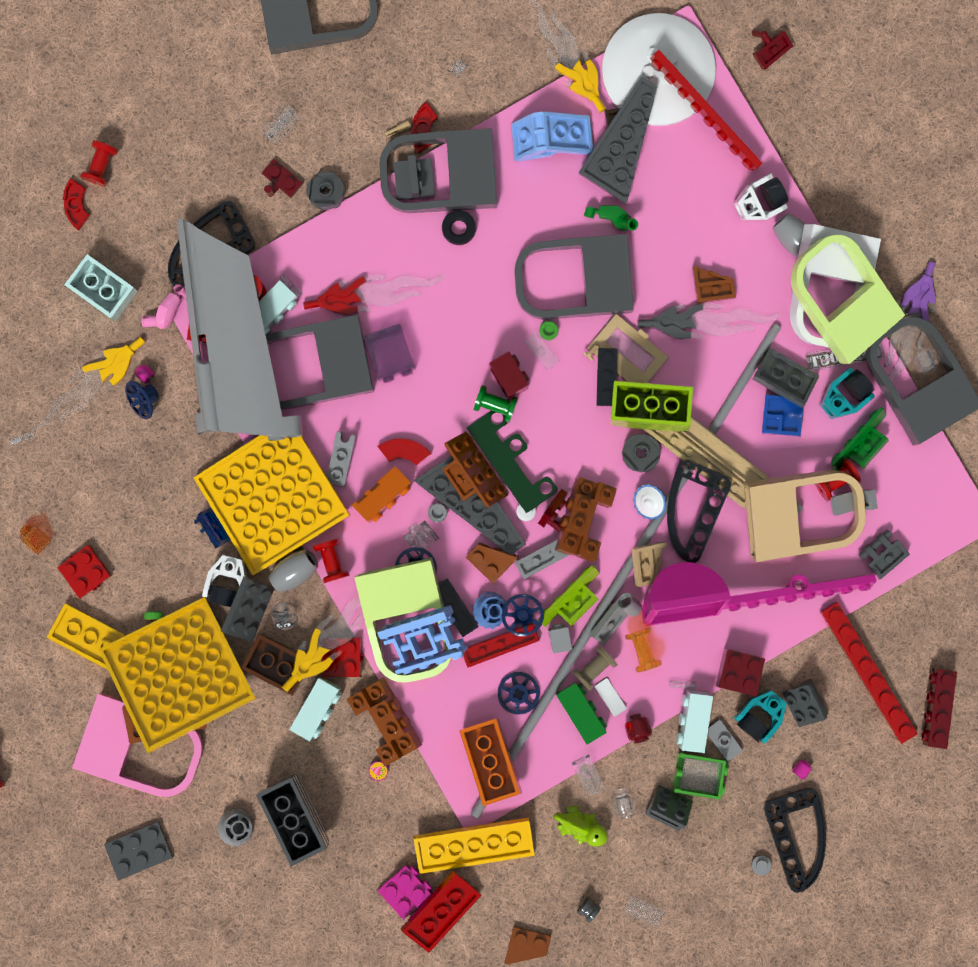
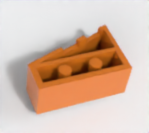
(382, 495)

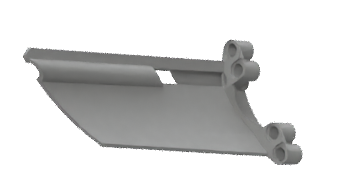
(222, 302)

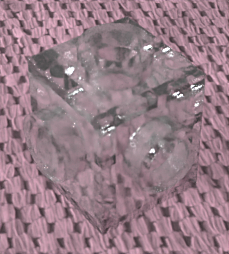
(421, 536)

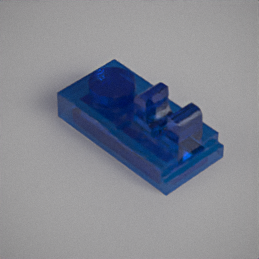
(212, 527)

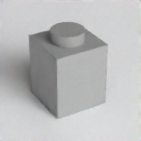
(559, 638)

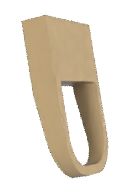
(774, 516)

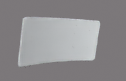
(610, 697)

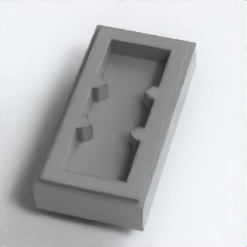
(723, 740)

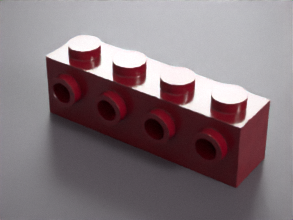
(939, 708)

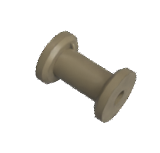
(594, 668)

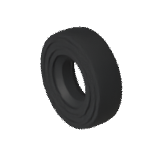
(464, 238)

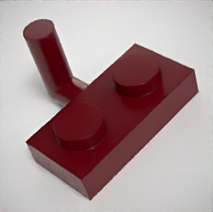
(773, 47)
(281, 179)
(550, 514)

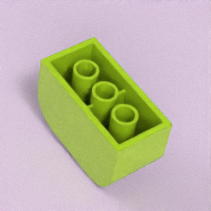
(651, 406)

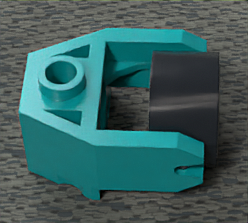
(858, 387)
(754, 727)

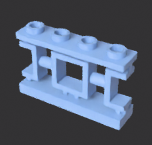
(419, 625)

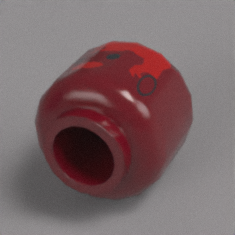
(638, 728)

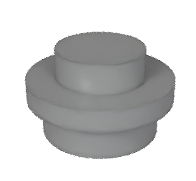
(761, 865)

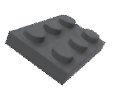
(785, 377)
(247, 609)
(138, 850)

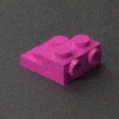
(405, 891)

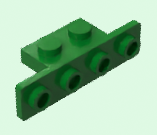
(864, 444)

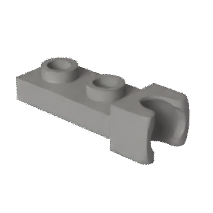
(341, 459)
(539, 560)

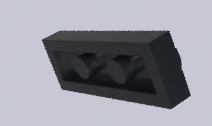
(606, 375)
(463, 619)

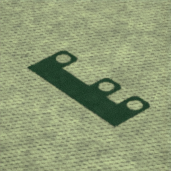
(503, 461)

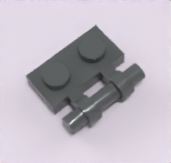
(888, 559)

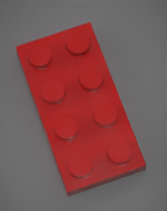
(441, 911)

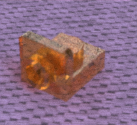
(34, 537)

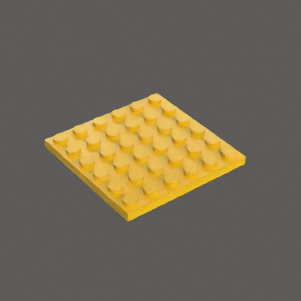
(271, 499)
(176, 674)

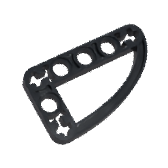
(204, 220)
(707, 508)
(791, 853)

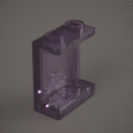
(389, 353)

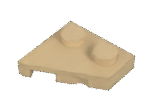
(647, 562)

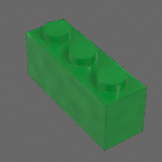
(582, 712)

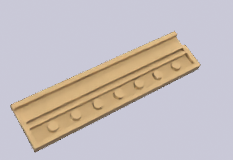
(710, 451)

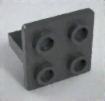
(414, 178)
(805, 704)
(669, 808)

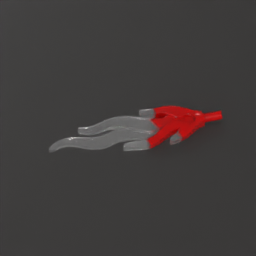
(364, 292)

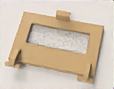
(636, 355)

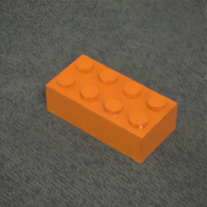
(490, 761)

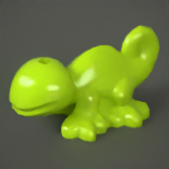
(581, 826)

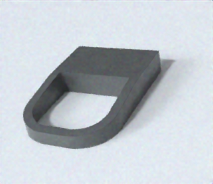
(291, 29)
(469, 170)
(604, 275)
(340, 357)
(934, 404)

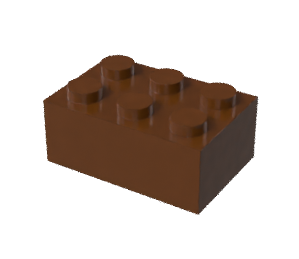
(271, 662)

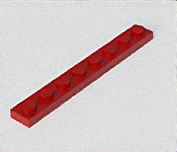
(700, 106)
(868, 672)

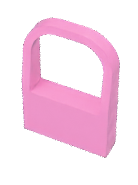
(107, 748)

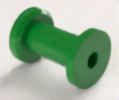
(495, 403)

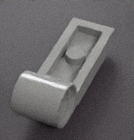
(624, 606)

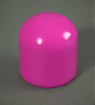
(143, 373)
(802, 769)

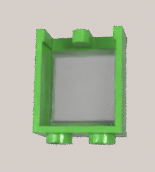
(700, 775)

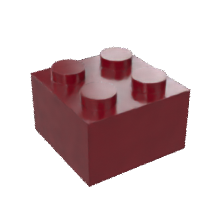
(508, 375)
(740, 672)

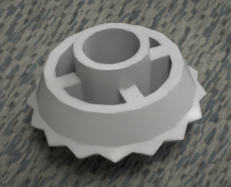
(236, 827)

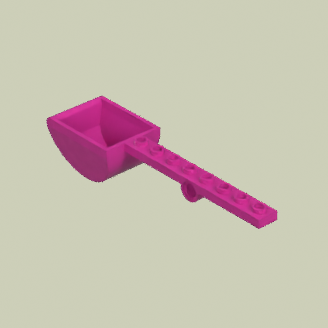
(697, 591)

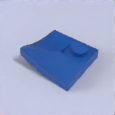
(781, 417)

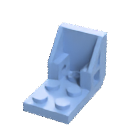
(551, 133)

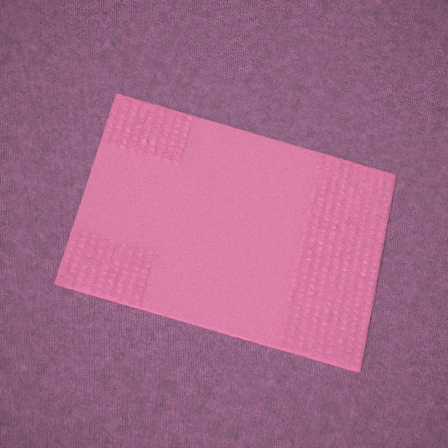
(472, 317)

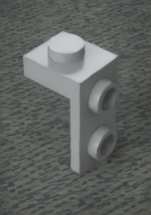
(844, 502)

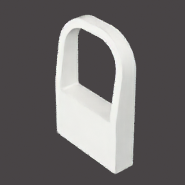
(832, 263)

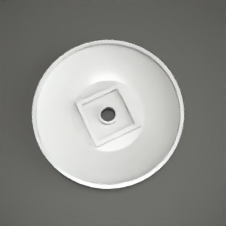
(629, 59)

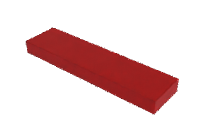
(498, 646)

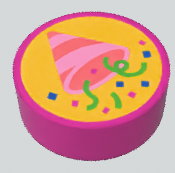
(378, 771)

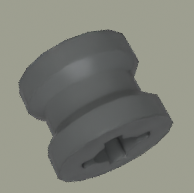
(588, 909)

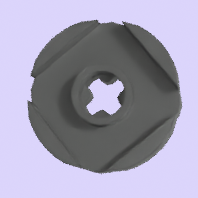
(325, 201)
(630, 454)

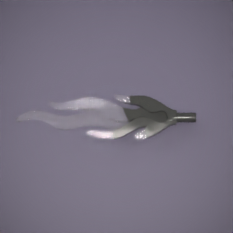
(708, 322)

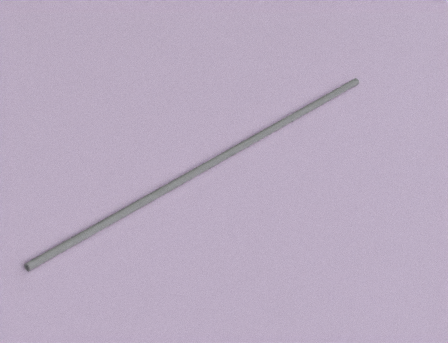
(628, 566)

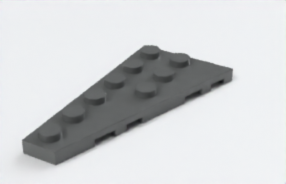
(618, 150)
(489, 521)

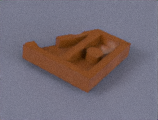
(712, 286)
(491, 561)
(526, 945)

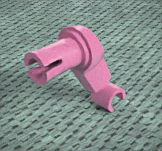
(166, 310)

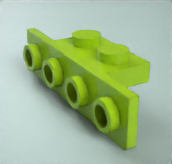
(574, 600)

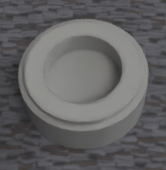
(437, 512)

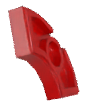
(422, 124)
(74, 205)
(404, 449)

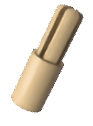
(398, 129)

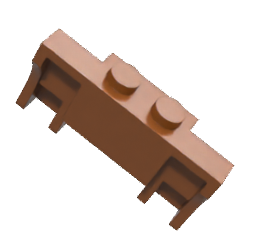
(578, 518)
(389, 719)

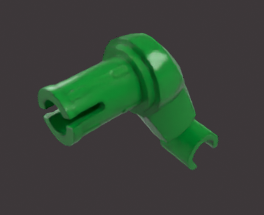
(615, 214)

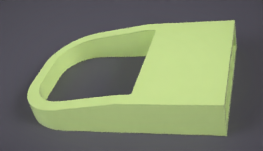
(861, 317)
(398, 592)

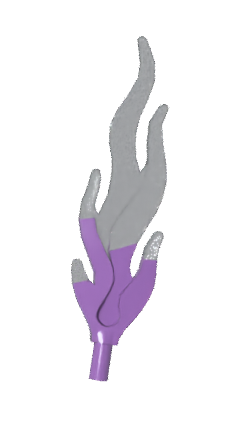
(920, 295)

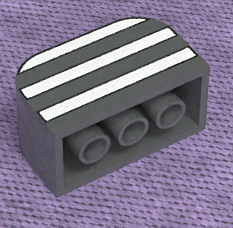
(293, 819)

